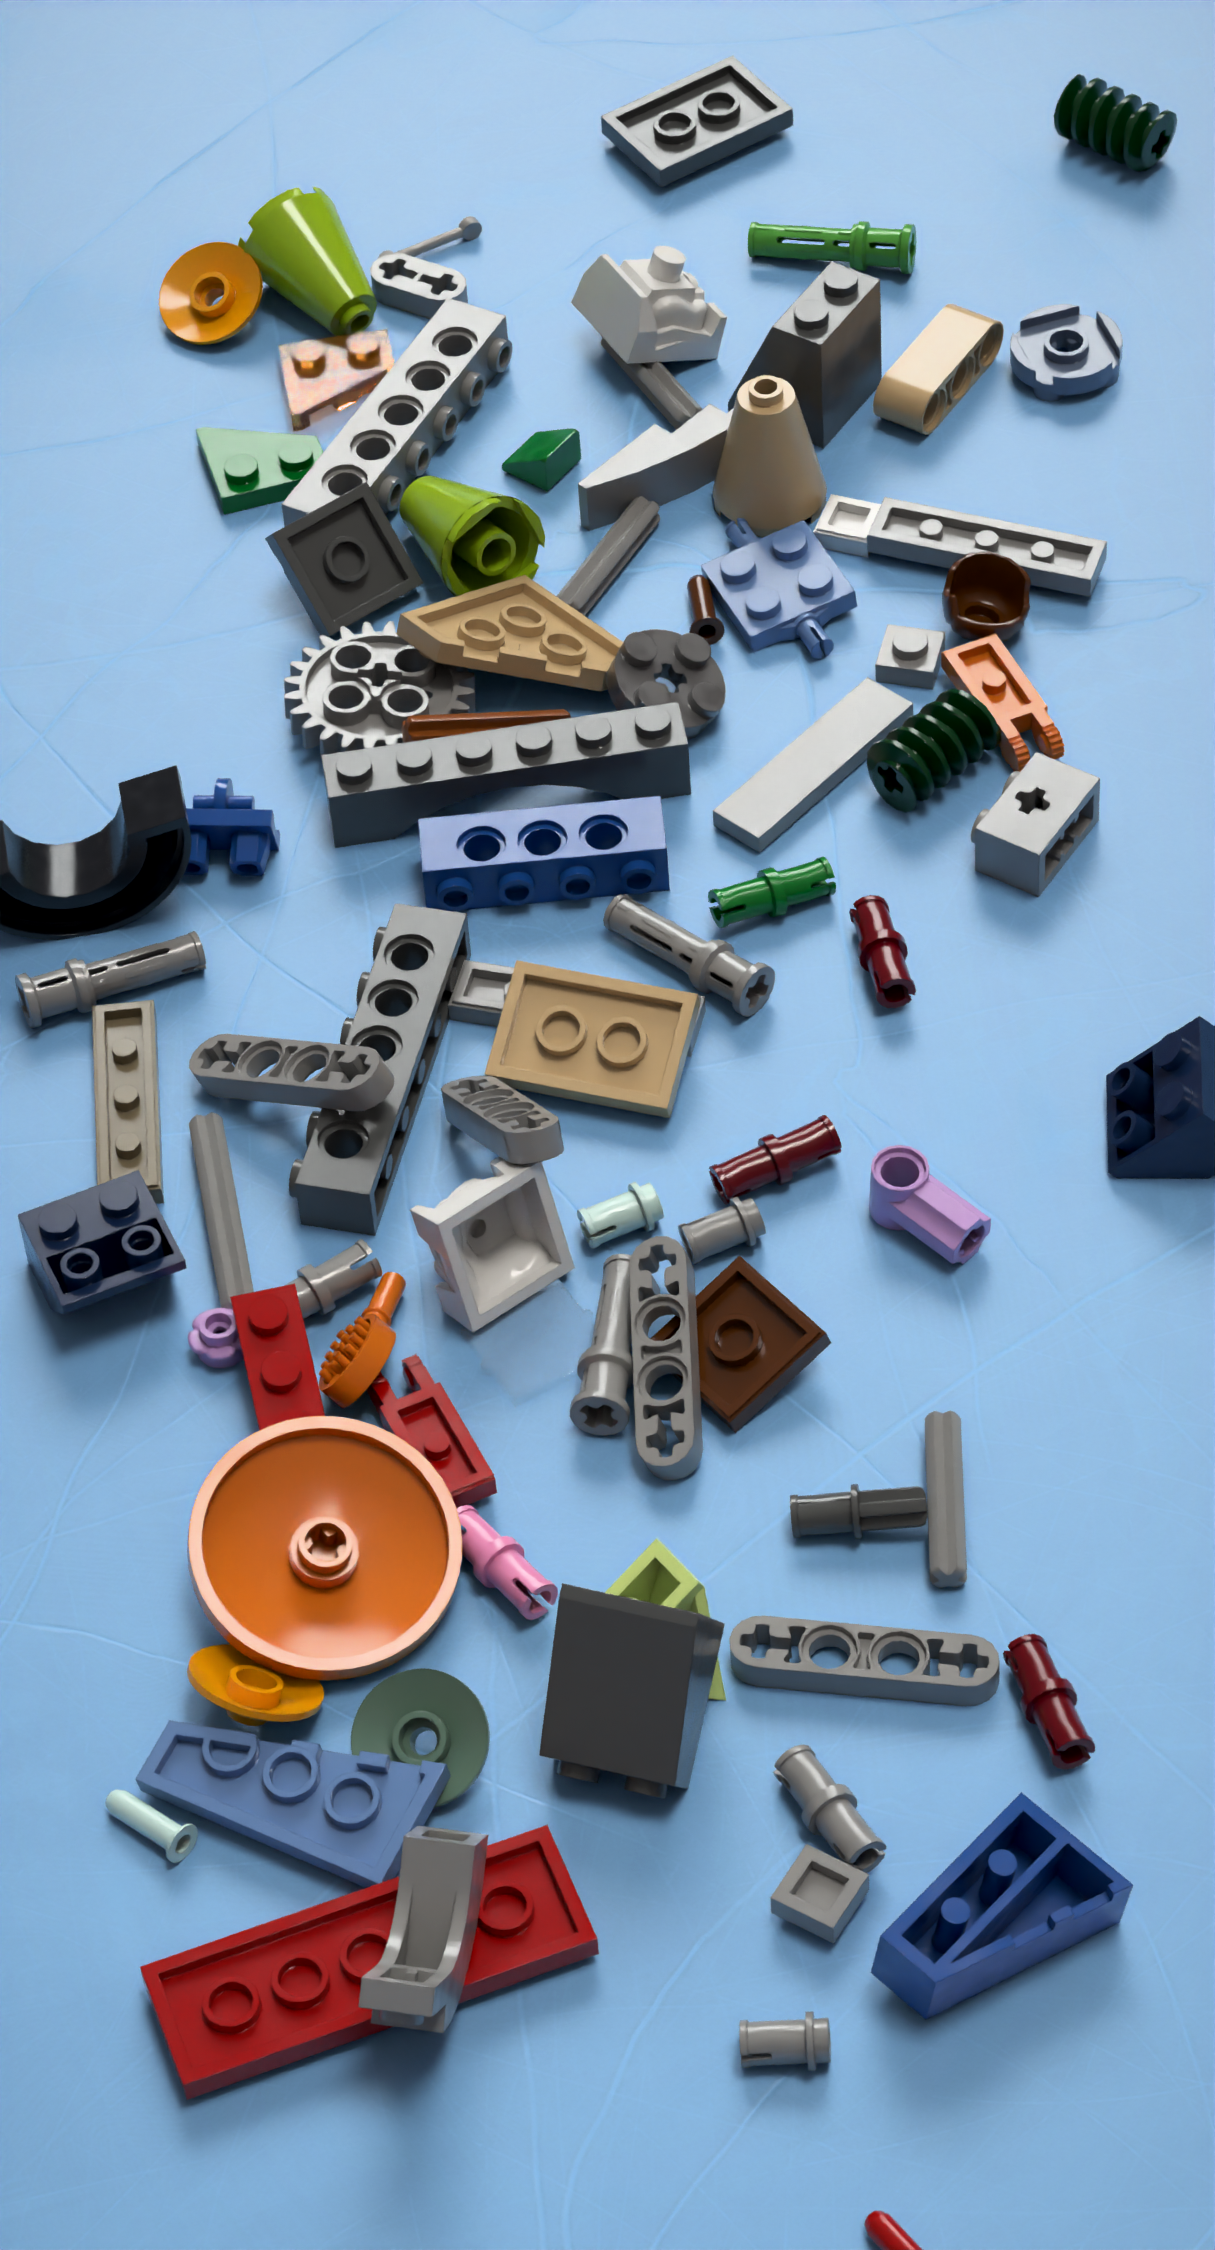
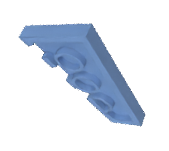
(296, 1797)

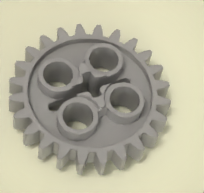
(365, 687)

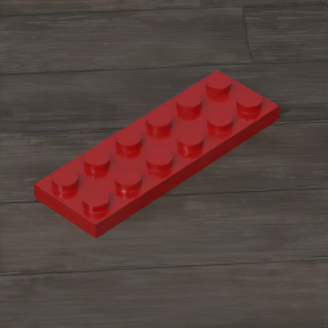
(297, 1979)

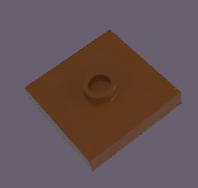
(747, 1343)

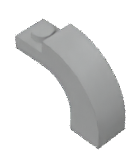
(430, 1931)

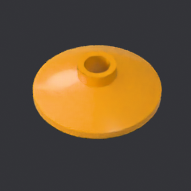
(198, 280)
(250, 1690)

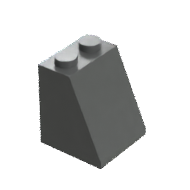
(826, 349)
(627, 1689)

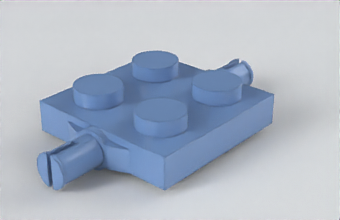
(779, 587)

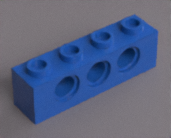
(544, 854)

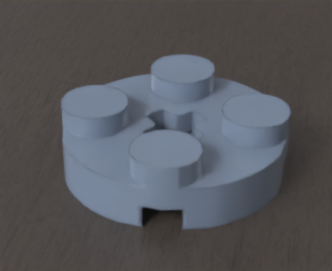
(1091, 359)

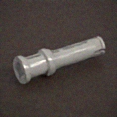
(710, 964)
(82, 984)
(607, 1364)

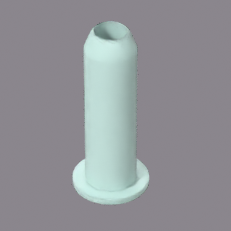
(154, 1825)

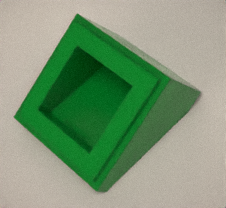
(545, 457)

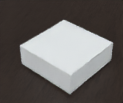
(846, 525)

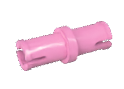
(502, 1565)

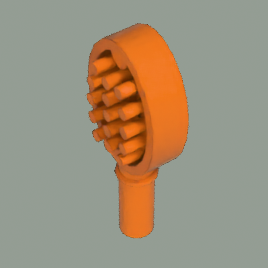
(364, 1346)

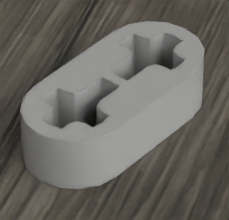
(415, 284)

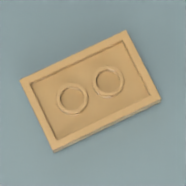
(593, 1038)

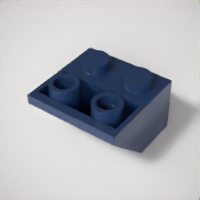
(1165, 1108)
(98, 1243)

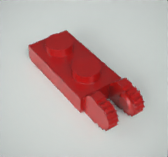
(435, 1430)

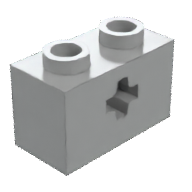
(1036, 823)

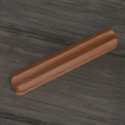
(441, 725)

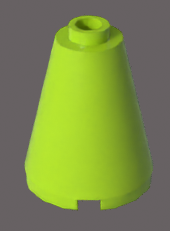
(311, 260)
(471, 533)

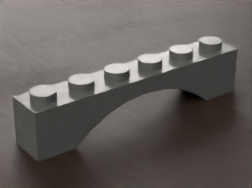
(389, 787)

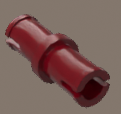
(882, 951)
(775, 1159)
(1048, 1701)

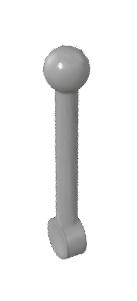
(468, 228)

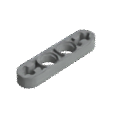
(294, 1062)
(502, 1119)
(658, 1358)
(862, 1671)

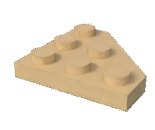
(513, 632)

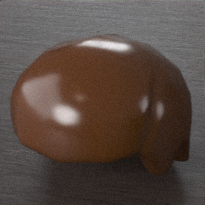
(986, 596)

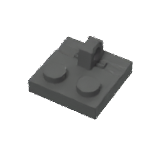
(344, 560)

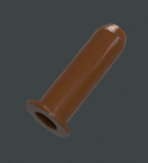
(703, 611)

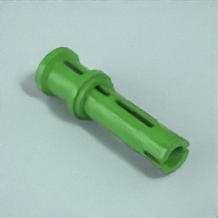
(862, 240)

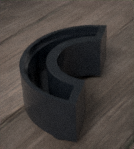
(105, 877)

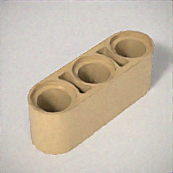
(938, 369)

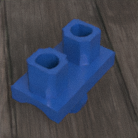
(233, 825)

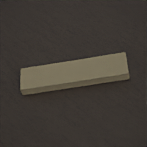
(127, 1093)

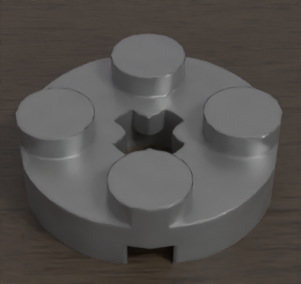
(673, 656)

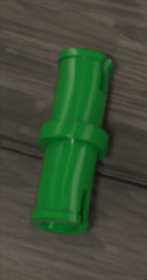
(771, 892)

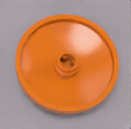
(324, 1548)

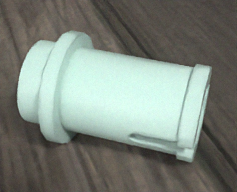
(621, 1214)

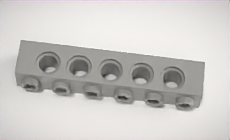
(409, 410)

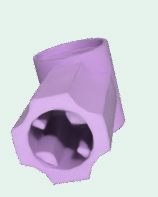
(913, 1200)

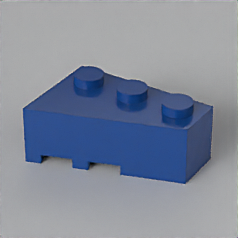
(998, 1910)

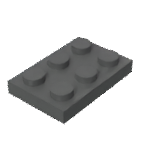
(697, 121)

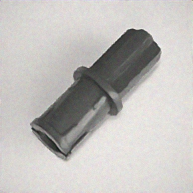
(858, 1511)

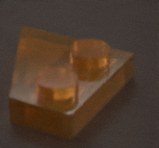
(333, 371)

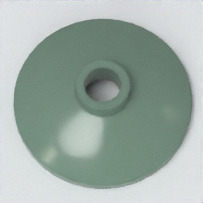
(422, 1702)

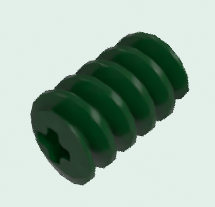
(1114, 123)
(931, 748)

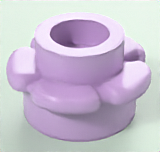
(215, 1349)

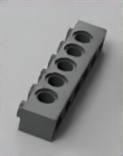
(404, 1018)

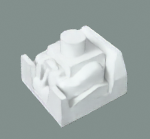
(650, 309)
(494, 1242)

